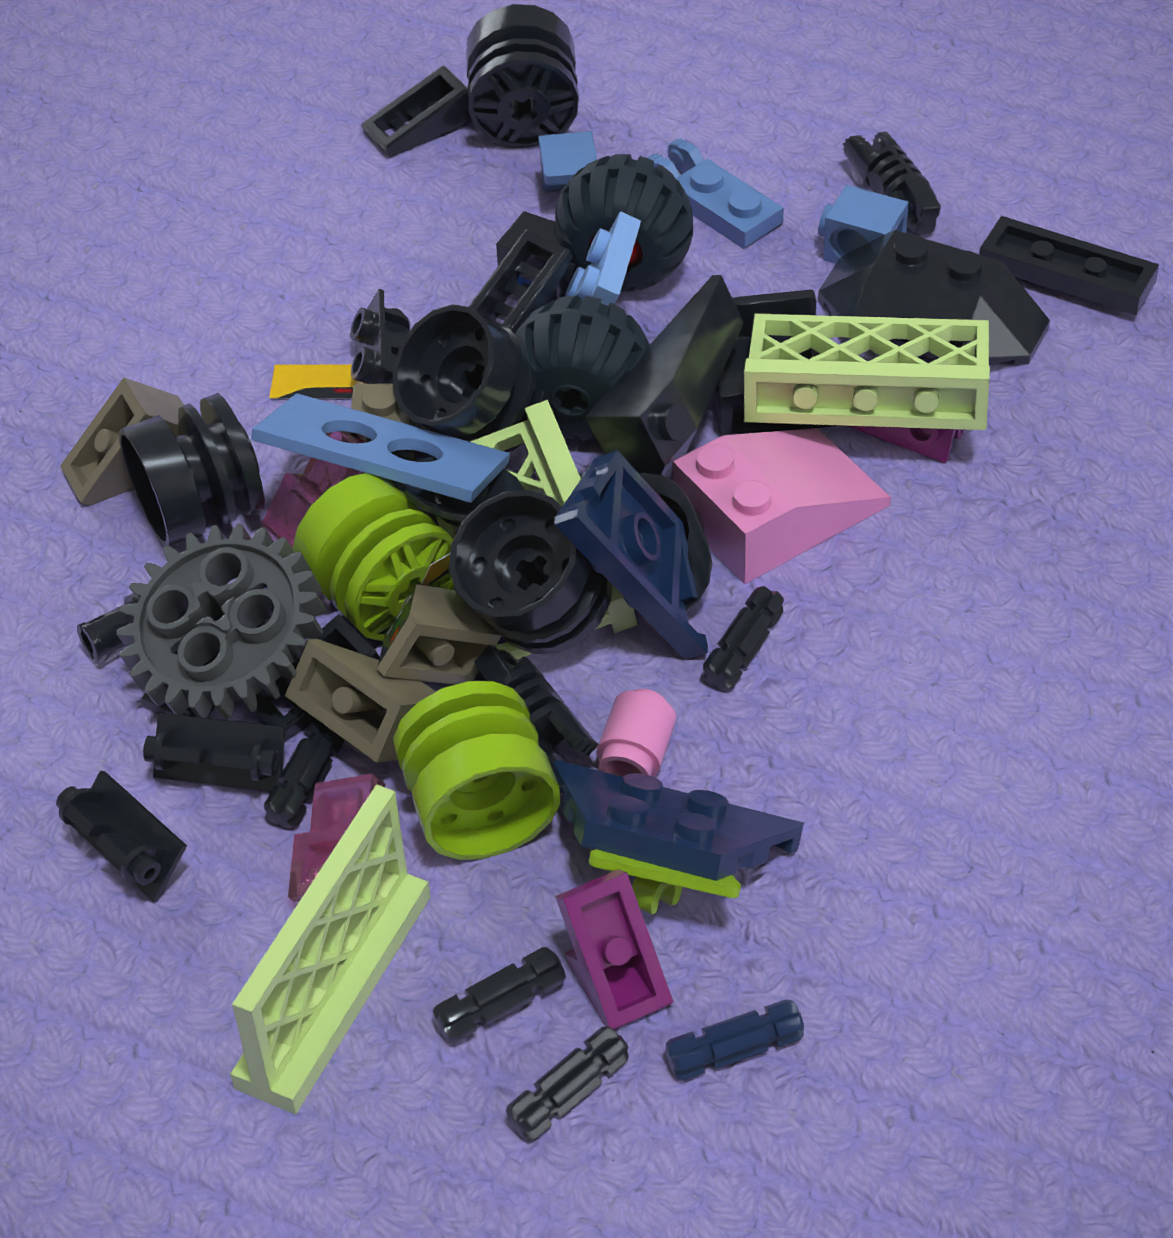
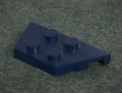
(636, 546)
(667, 826)

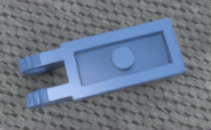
(719, 196)

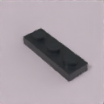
(1071, 265)

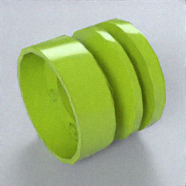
(370, 549)
(476, 770)

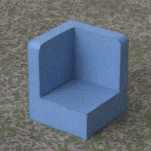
(563, 156)

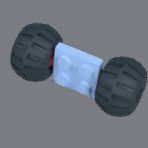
(625, 234)

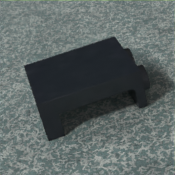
(729, 391)

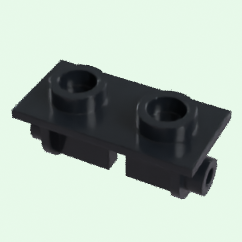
(378, 340)
(216, 751)
(123, 833)

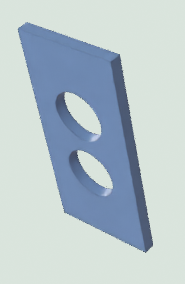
(459, 472)

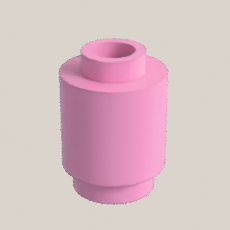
(636, 733)

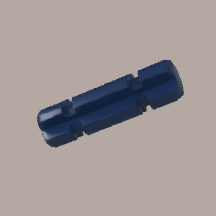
(734, 1039)

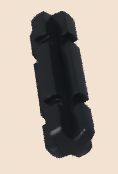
(743, 638)
(304, 769)
(499, 994)
(567, 1083)

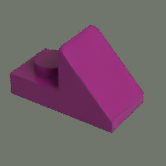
(613, 950)

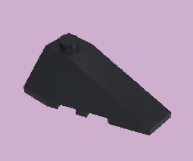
(663, 397)

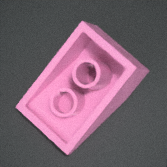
(774, 496)

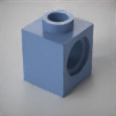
(858, 220)

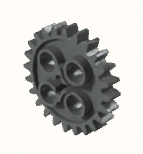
(220, 621)

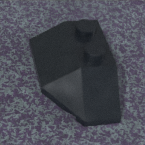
(930, 280)

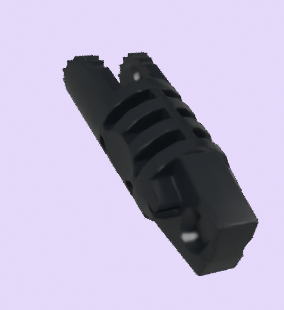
(894, 175)
(546, 708)

